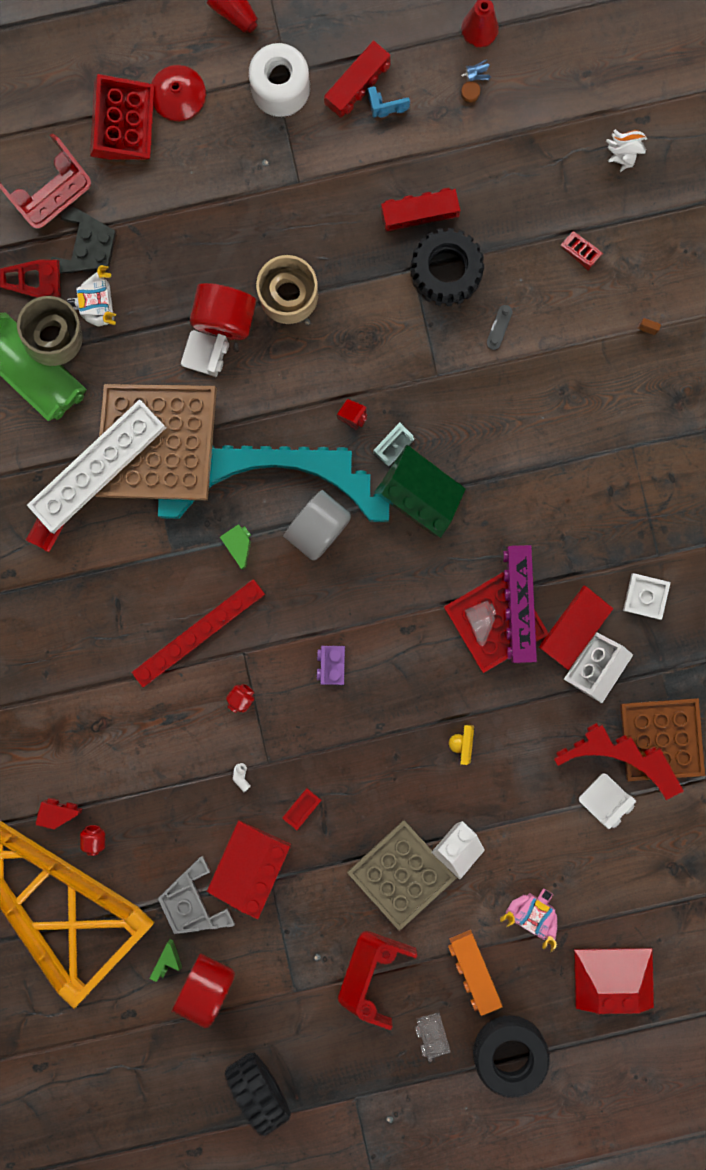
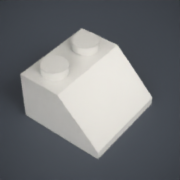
(459, 849)

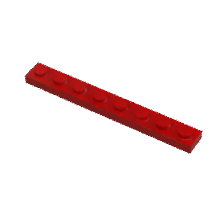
(198, 633)

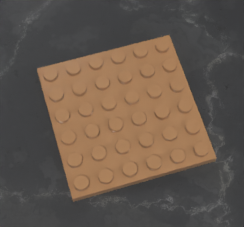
(178, 458)

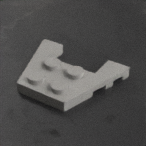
(185, 907)

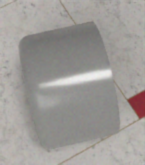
(317, 525)

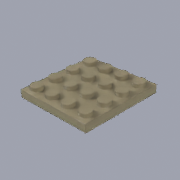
(401, 875)

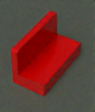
(42, 536)

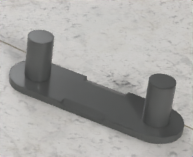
(499, 327)

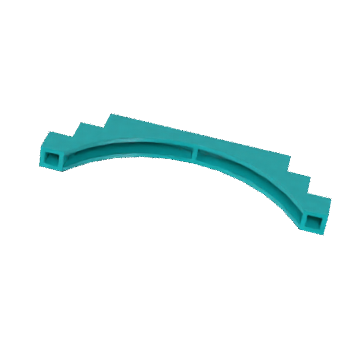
(327, 464)

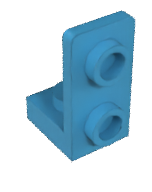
(382, 110)

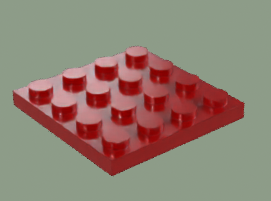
(496, 645)

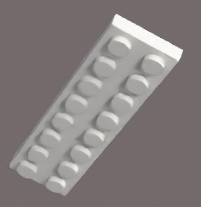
(96, 466)

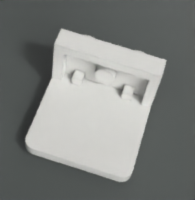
(205, 353)
(607, 801)

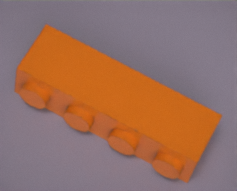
(475, 972)

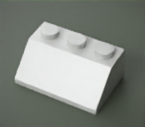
(598, 667)

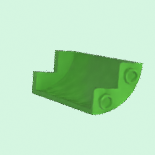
(45, 387)

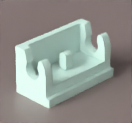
(393, 444)

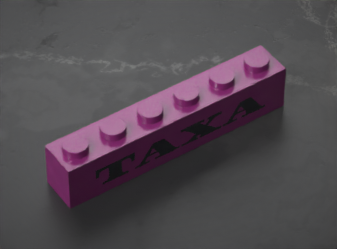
(520, 603)

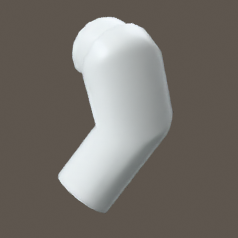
(239, 777)

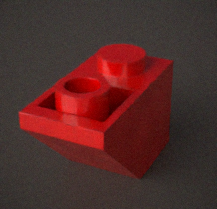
(353, 414)
(54, 814)

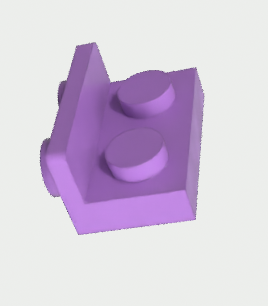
(332, 665)

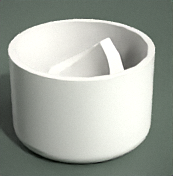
(282, 98)

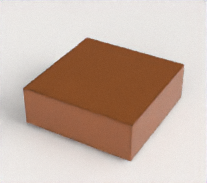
(649, 326)

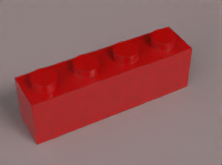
(357, 79)
(420, 209)

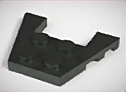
(92, 244)

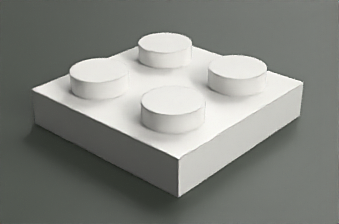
(646, 596)

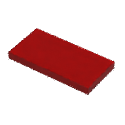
(576, 627)

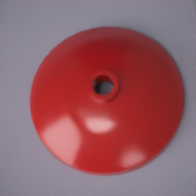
(182, 102)

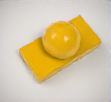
(463, 744)

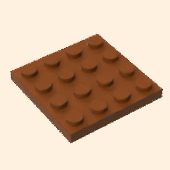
(667, 725)

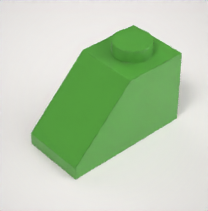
(238, 544)

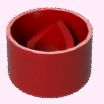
(222, 311)
(204, 991)

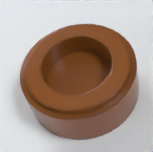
(470, 91)

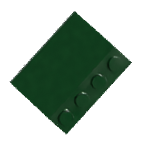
(421, 491)

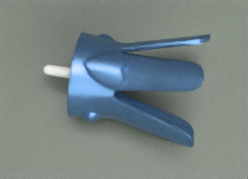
(473, 72)

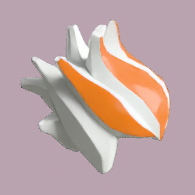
(626, 147)

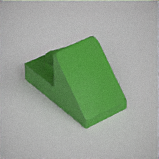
(168, 957)

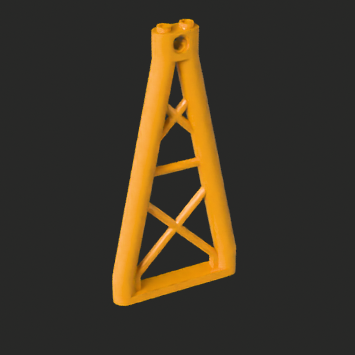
(132, 917)

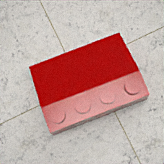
(121, 119)
(248, 869)

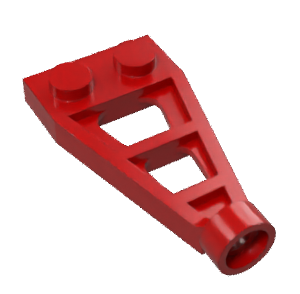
(48, 278)

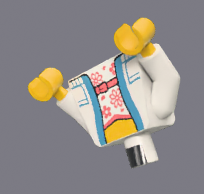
(95, 299)

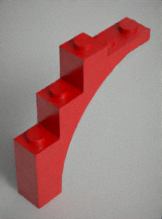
(652, 763)

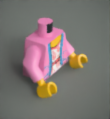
(535, 916)

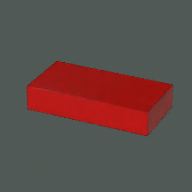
(301, 809)

